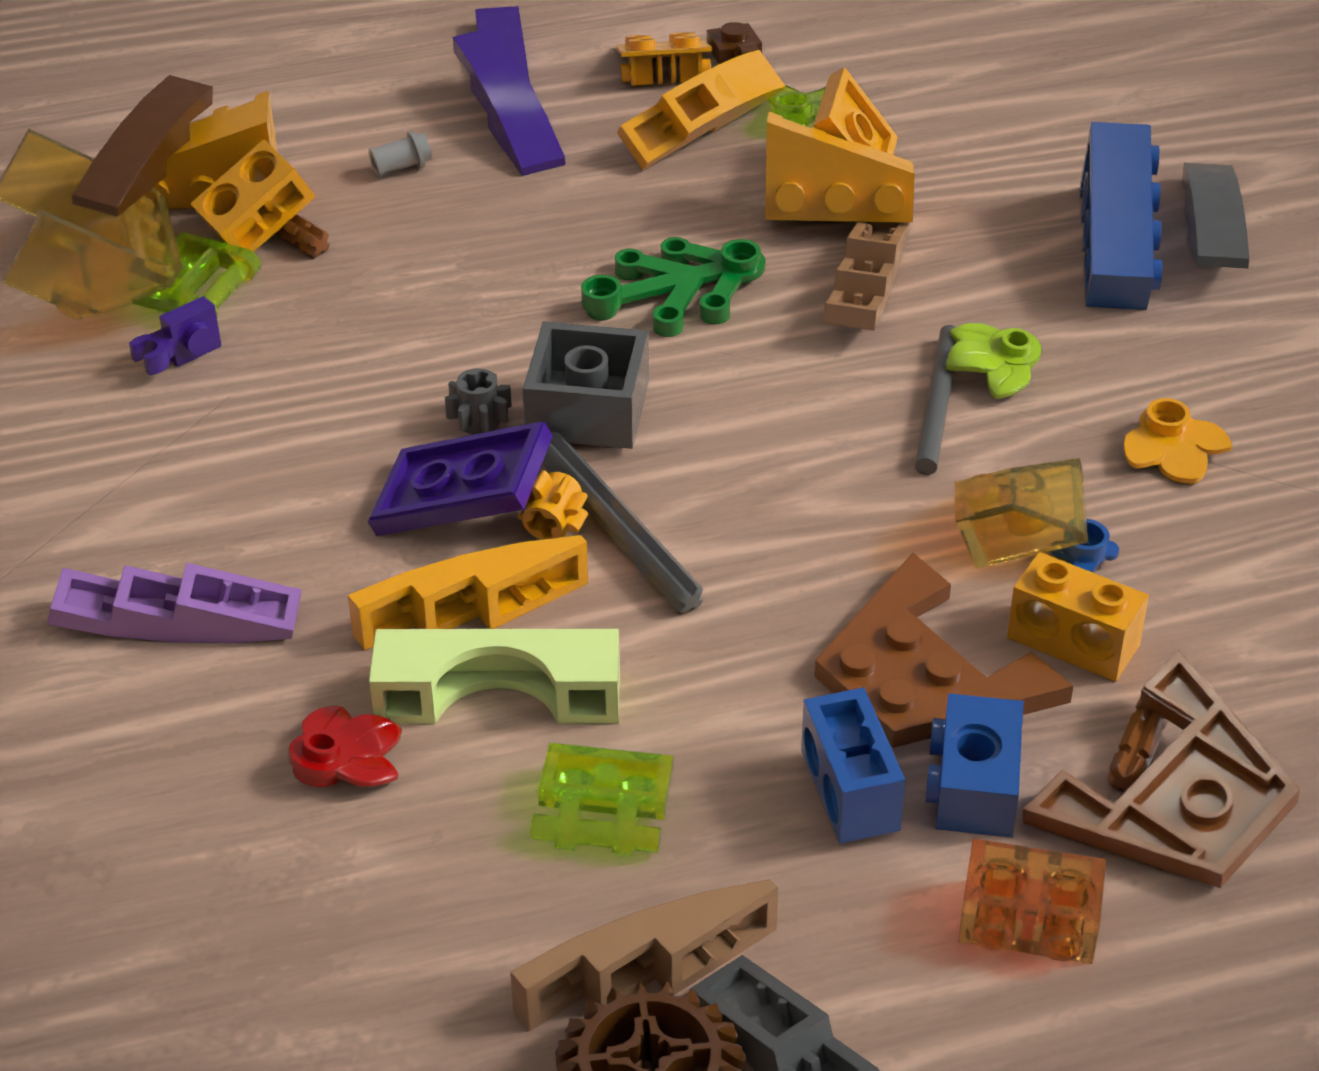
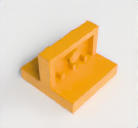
(851, 115)

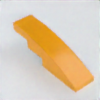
(482, 584)

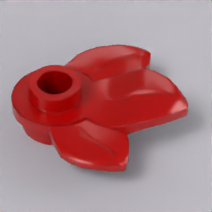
(344, 748)

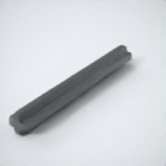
(626, 529)

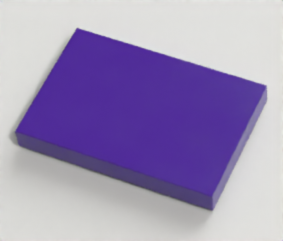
(461, 479)

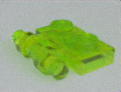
(606, 783)

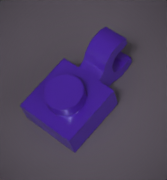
(183, 337)

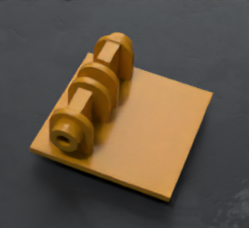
(642, 48)

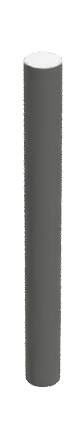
(936, 406)

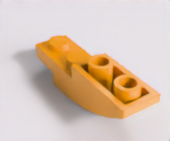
(700, 106)

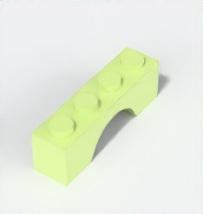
(427, 670)

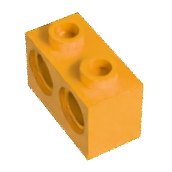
(253, 198)
(1077, 616)

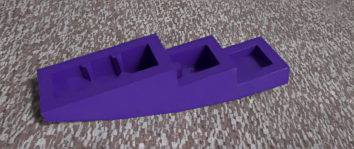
(509, 100)

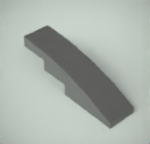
(1215, 216)
(776, 1023)

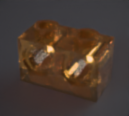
(1032, 901)

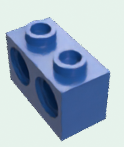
(852, 765)

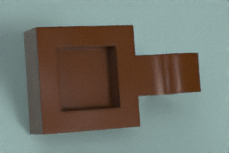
(732, 41)

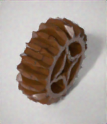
(653, 1028)

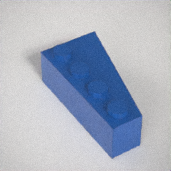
(1119, 216)

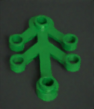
(733, 265)

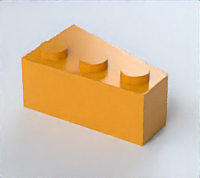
(831, 178)

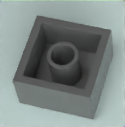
(588, 383)

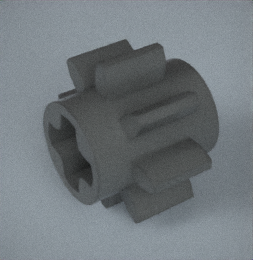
(478, 401)

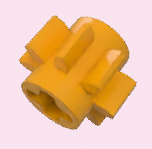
(554, 506)

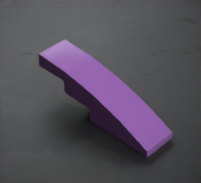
(160, 607)

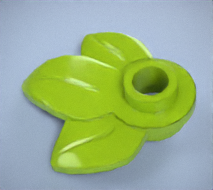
(1002, 354)

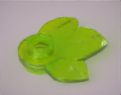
(796, 105)

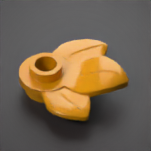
(1174, 441)

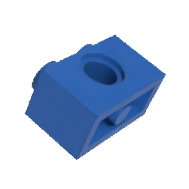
(978, 765)

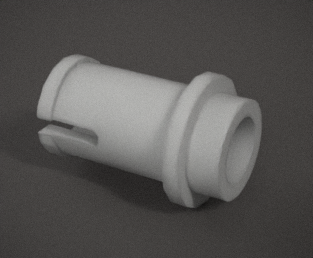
(400, 154)

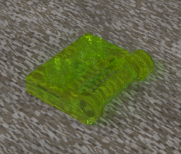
(200, 260)

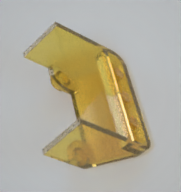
(77, 254)

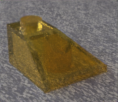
(1022, 511)

